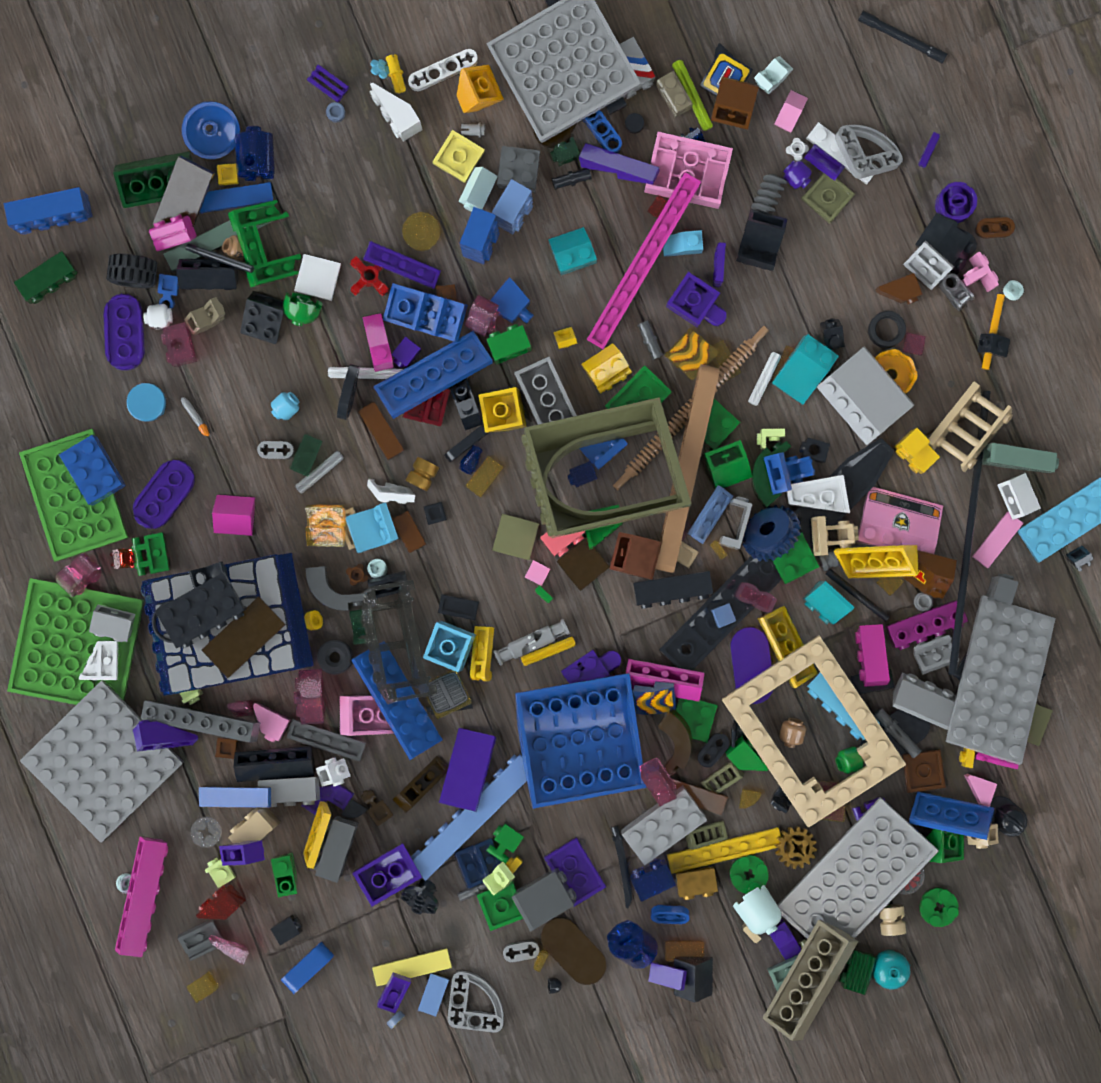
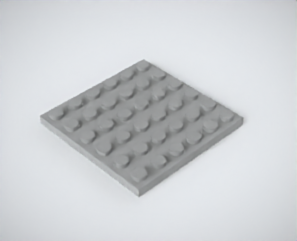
(563, 65)
(95, 764)

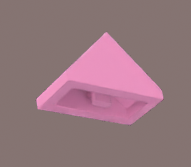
(791, 111)
(982, 789)

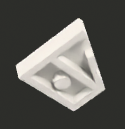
(391, 492)
(102, 662)

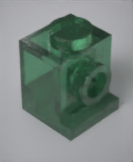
(565, 152)

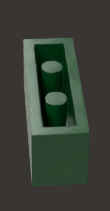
(46, 278)

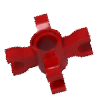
(381, 288)

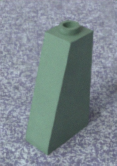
(1019, 458)

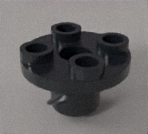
(421, 897)

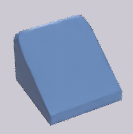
(723, 615)

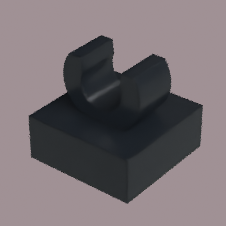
(1079, 557)

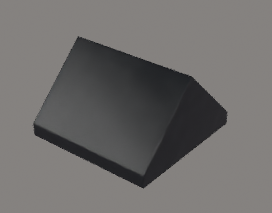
(698, 978)

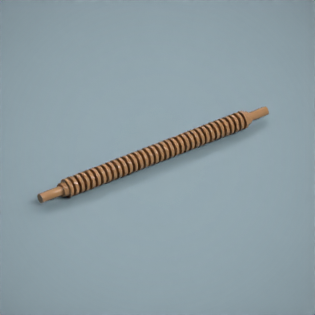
(630, 471)

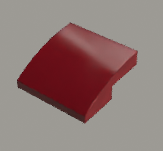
(429, 411)

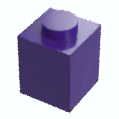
(405, 353)

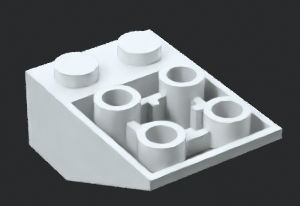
(402, 116)

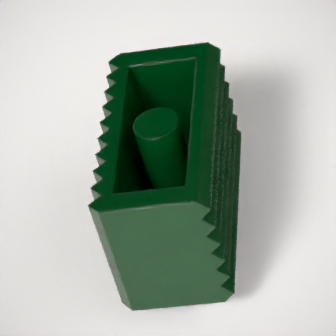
(858, 972)

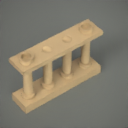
(961, 409)

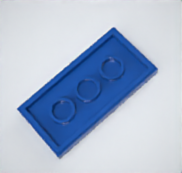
(951, 815)

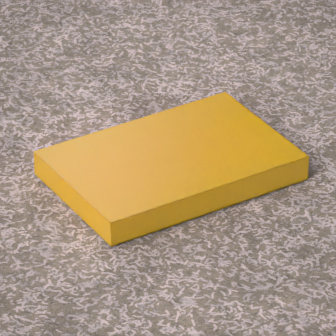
(316, 834)

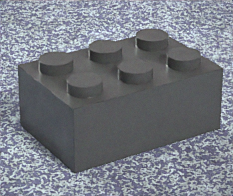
(336, 848)

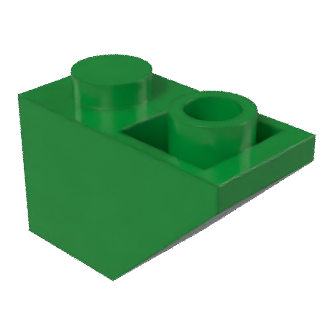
(745, 756)
(285, 874)

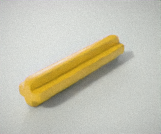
(548, 651)

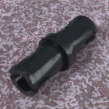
(571, 178)

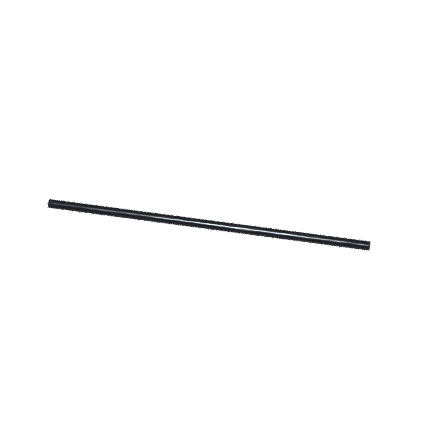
(967, 547)

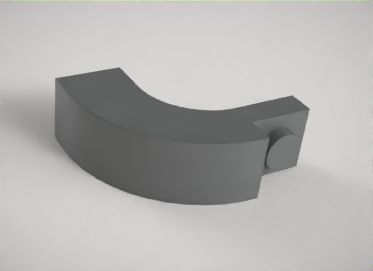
(321, 589)

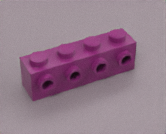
(922, 625)

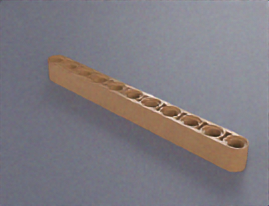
(689, 461)

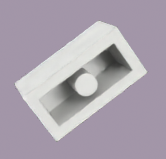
(1019, 496)

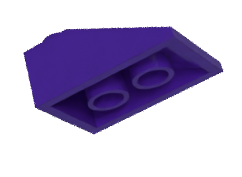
(387, 874)

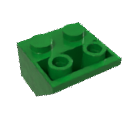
(728, 465)

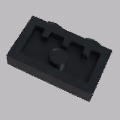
(262, 317)

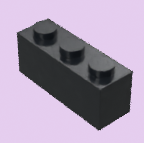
(206, 275)

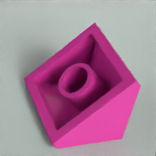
(233, 515)

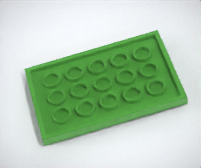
(65, 515)

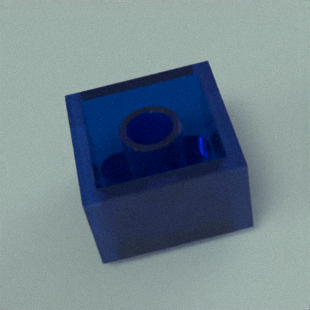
(652, 879)

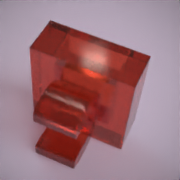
(122, 558)

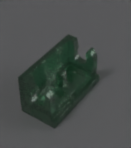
(305, 455)

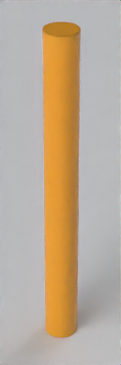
(994, 327)

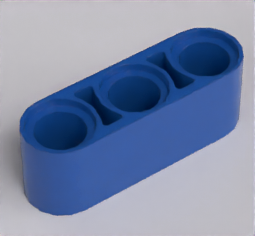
(603, 138)
(307, 967)

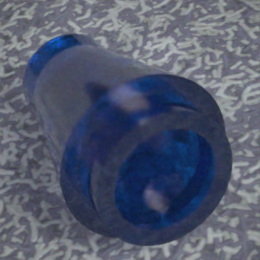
(470, 460)

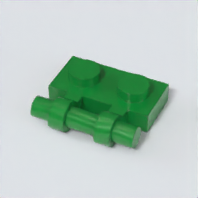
(156, 554)

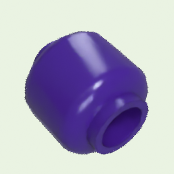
(797, 174)

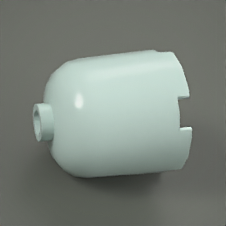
(759, 911)

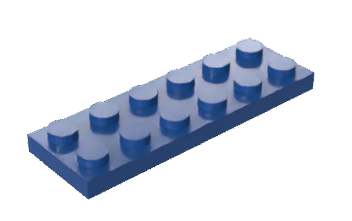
(433, 374)
(405, 717)

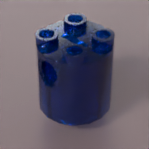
(255, 154)
(632, 944)

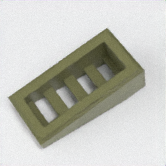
(725, 768)
(722, 832)

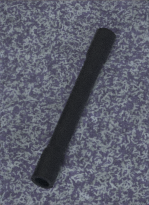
(874, 22)

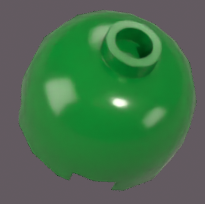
(301, 309)

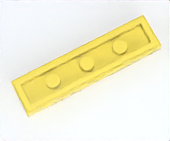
(413, 966)

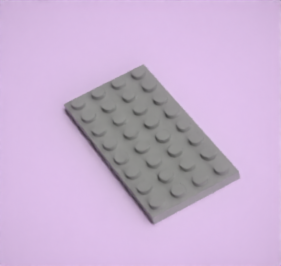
(1000, 680)
(859, 873)

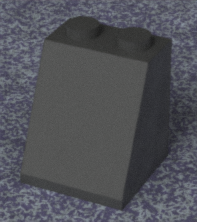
(544, 898)

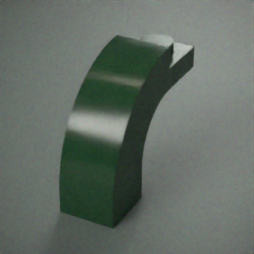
(760, 479)

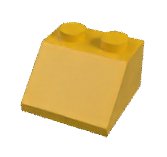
(502, 410)

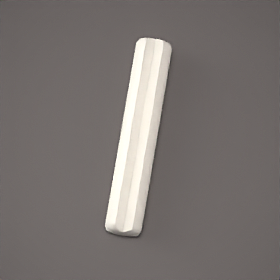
(764, 378)

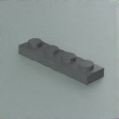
(326, 740)

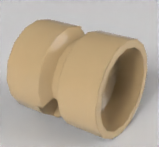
(892, 920)

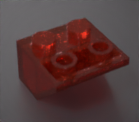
(224, 904)

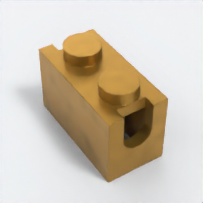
(696, 882)

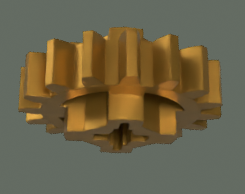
(801, 842)

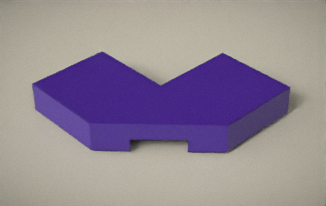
(335, 794)

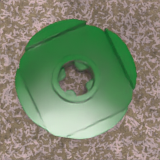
(743, 864)
(936, 918)

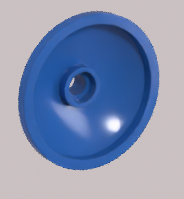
(218, 140)

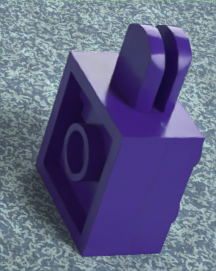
(696, 304)
(592, 666)

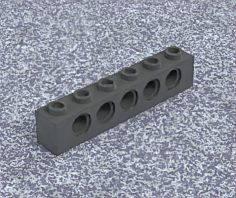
(200, 721)

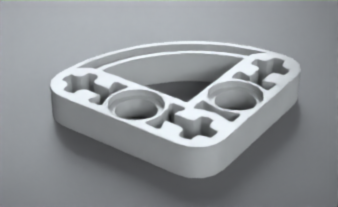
(860, 159)
(467, 1014)

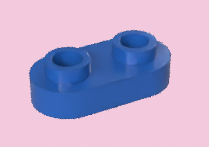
(670, 914)

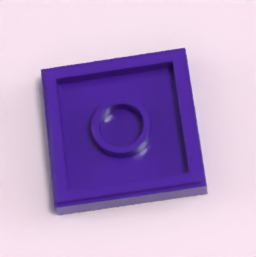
(719, 260)

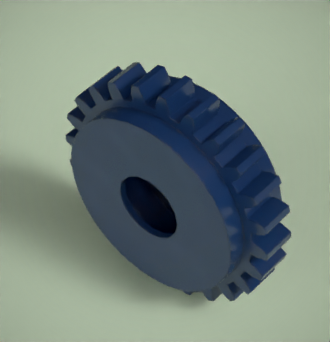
(771, 533)

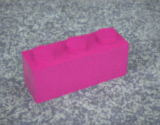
(872, 655)

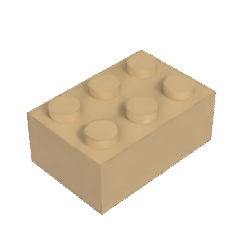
(258, 825)

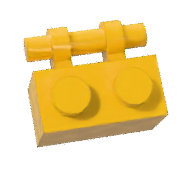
(607, 368)

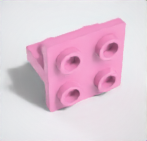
(981, 272)

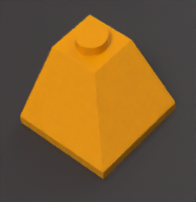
(477, 89)

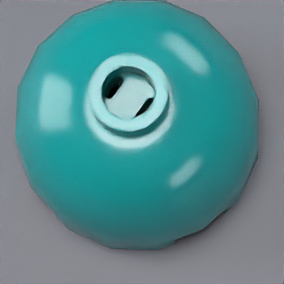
(891, 969)

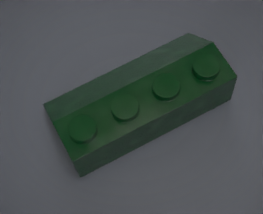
(146, 179)

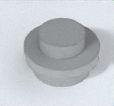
(923, 602)

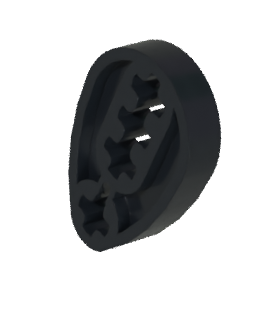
(348, 392)

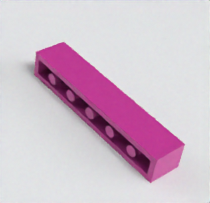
(141, 896)

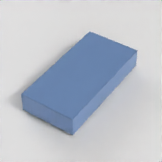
(433, 994)

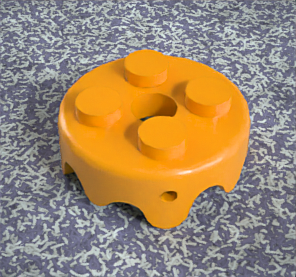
(902, 365)

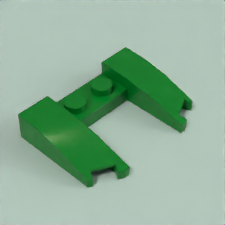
(244, 223)

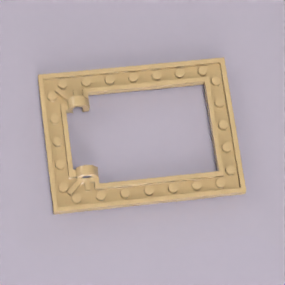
(878, 751)

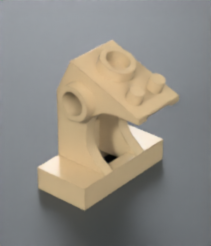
(846, 533)

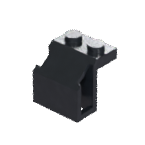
(761, 240)
(949, 240)

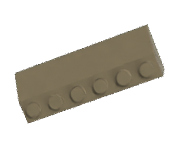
(810, 980)

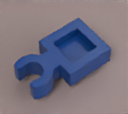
(168, 287)

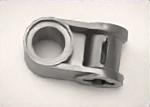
(956, 292)

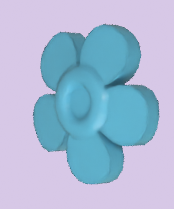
(379, 67)

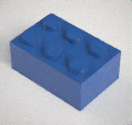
(92, 470)

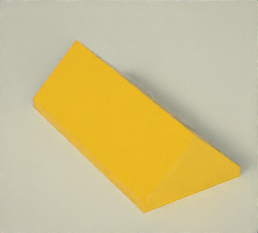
(879, 561)
(785, 640)

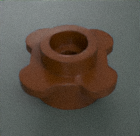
(358, 569)

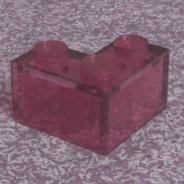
(310, 696)

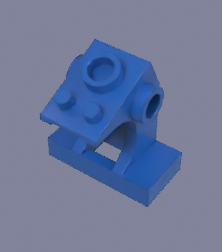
(782, 472)

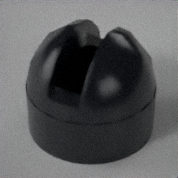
(554, 985)

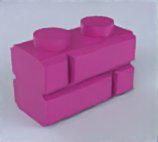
(172, 233)

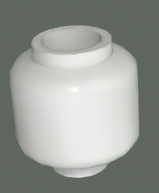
(158, 316)

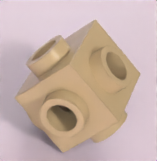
(991, 840)

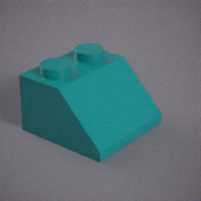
(572, 251)

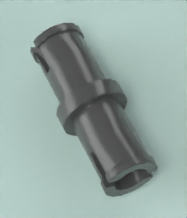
(650, 340)

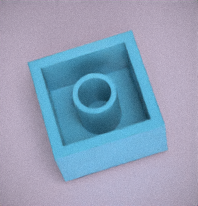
(449, 646)

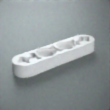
(441, 67)

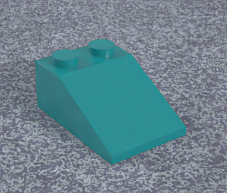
(805, 369)
(827, 603)

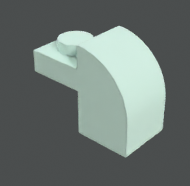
(773, 75)

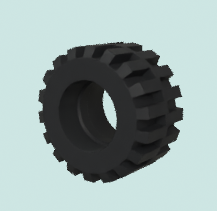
(131, 271)

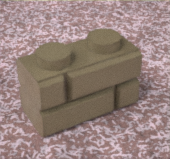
(674, 94)

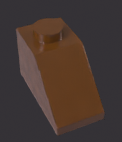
(901, 290)

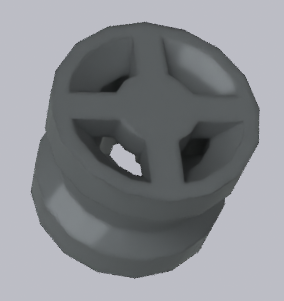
(828, 560)

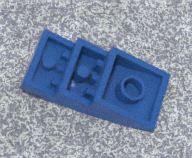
(425, 312)

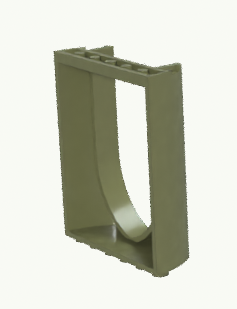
(553, 440)

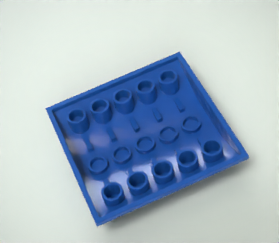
(579, 740)

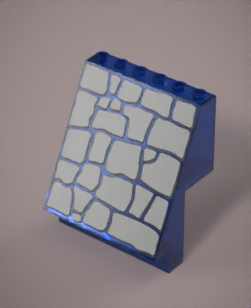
(267, 577)

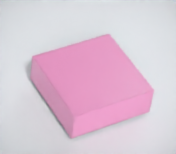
(537, 573)

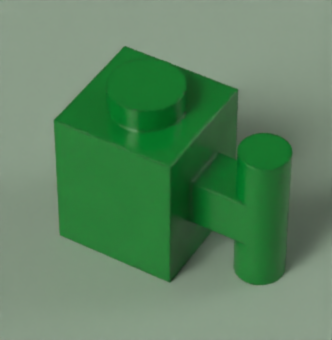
(507, 839)

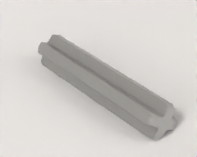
(319, 472)

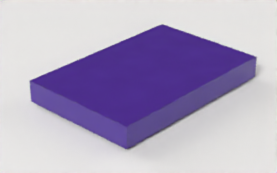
(578, 869)

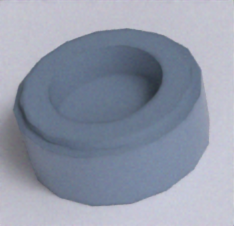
(335, 112)
(395, 1019)

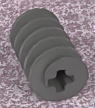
(768, 193)

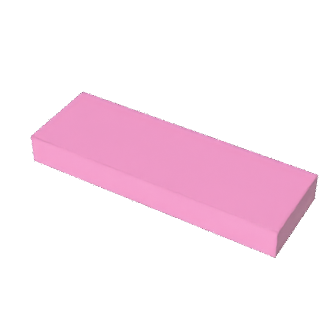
(997, 540)

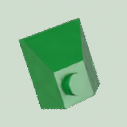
(949, 846)

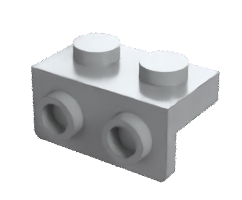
(933, 654)

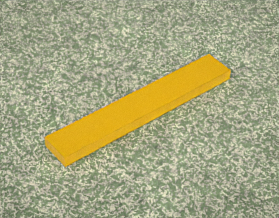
(724, 850)

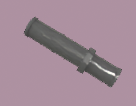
(901, 737)

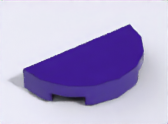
(925, 157)

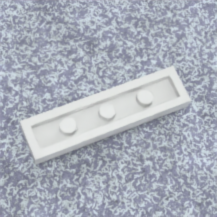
(826, 141)

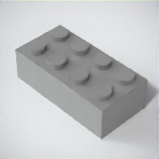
(544, 392)
(663, 826)

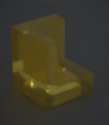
(202, 987)

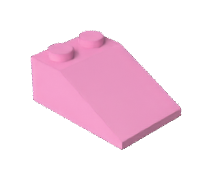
(361, 716)

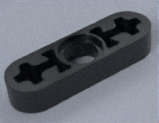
(465, 444)

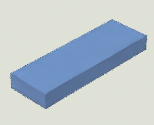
(710, 514)

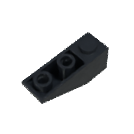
(466, 405)

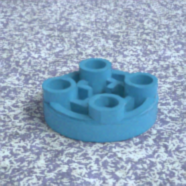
(146, 402)

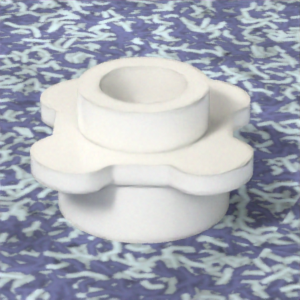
(797, 144)

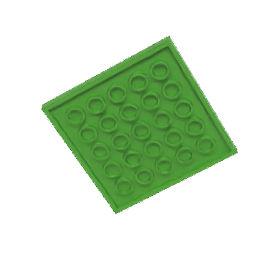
(57, 643)

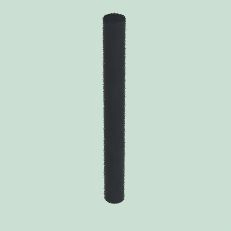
(220, 258)
(856, 594)

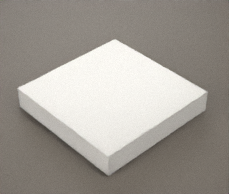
(317, 277)

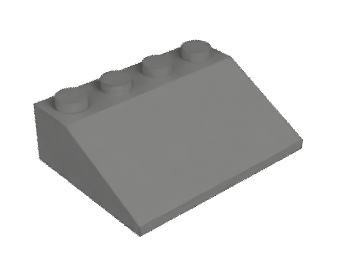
(865, 395)

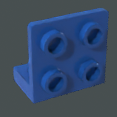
(603, 452)

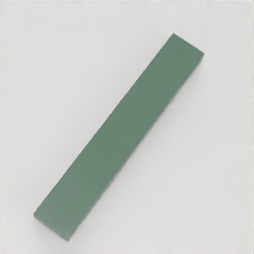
(210, 241)

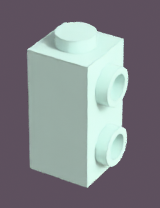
(477, 188)

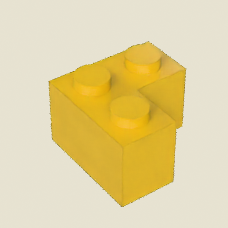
(916, 451)

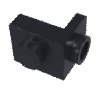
(833, 333)
(994, 345)
(780, 800)

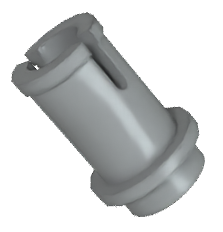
(474, 129)

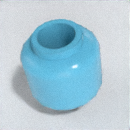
(285, 405)

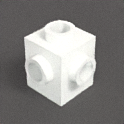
(333, 772)

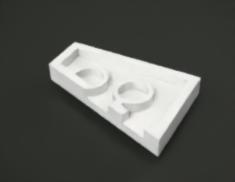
(821, 494)

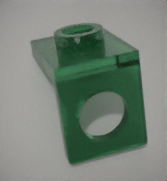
(358, 629)

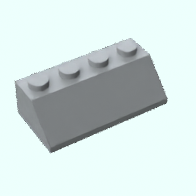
(924, 700)

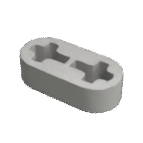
(275, 445)
(522, 955)

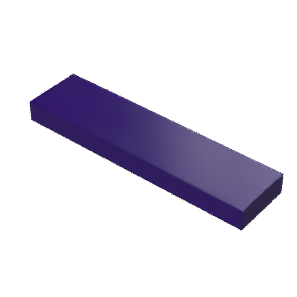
(401, 265)

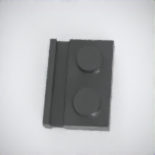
(196, 940)

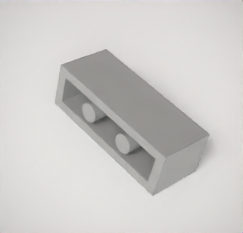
(292, 790)

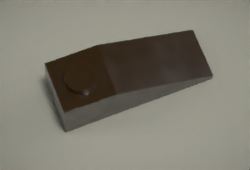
(421, 784)

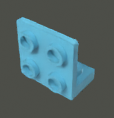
(371, 528)

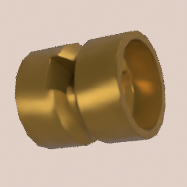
(421, 475)

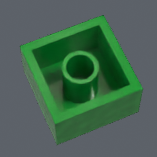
(508, 344)

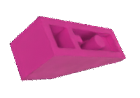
(378, 342)

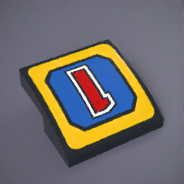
(727, 67)

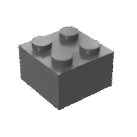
(519, 166)

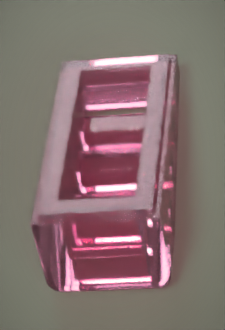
(241, 708)
(232, 949)

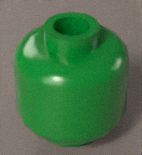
(849, 760)

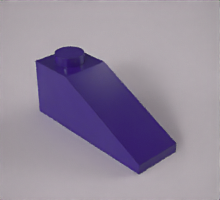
(160, 736)

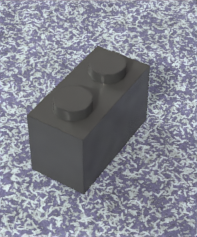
(1002, 589)

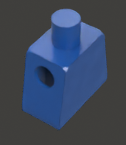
(512, 302)

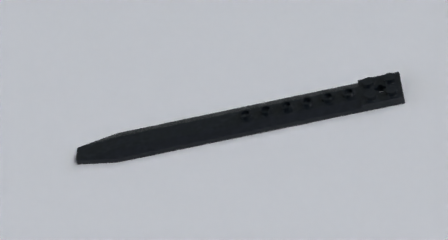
(701, 631)

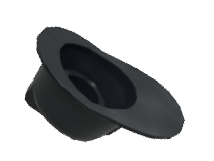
(1008, 816)

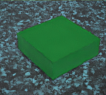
(543, 594)

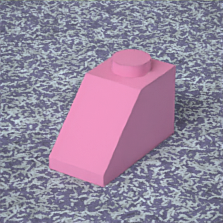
(272, 723)

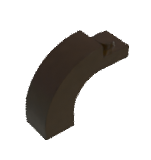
(680, 733)

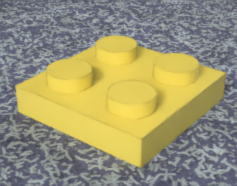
(458, 156)

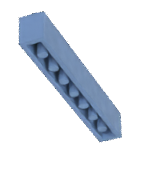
(468, 822)

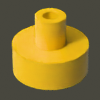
(313, 620)

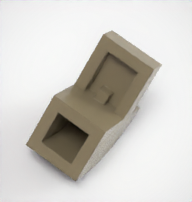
(205, 317)

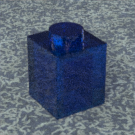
(582, 475)

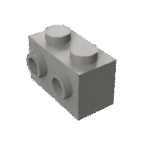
(112, 623)

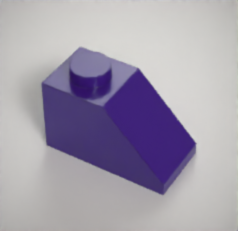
(242, 853)
(785, 941)

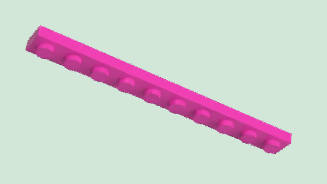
(644, 260)

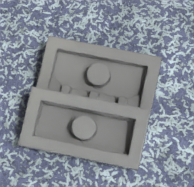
(928, 265)

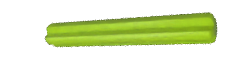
(690, 89)

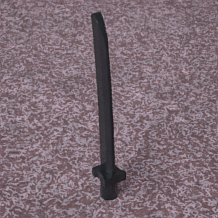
(617, 838)

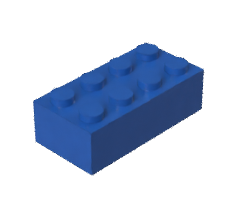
(48, 210)
(479, 235)

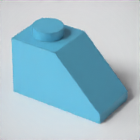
(684, 243)

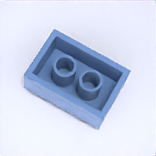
(512, 207)

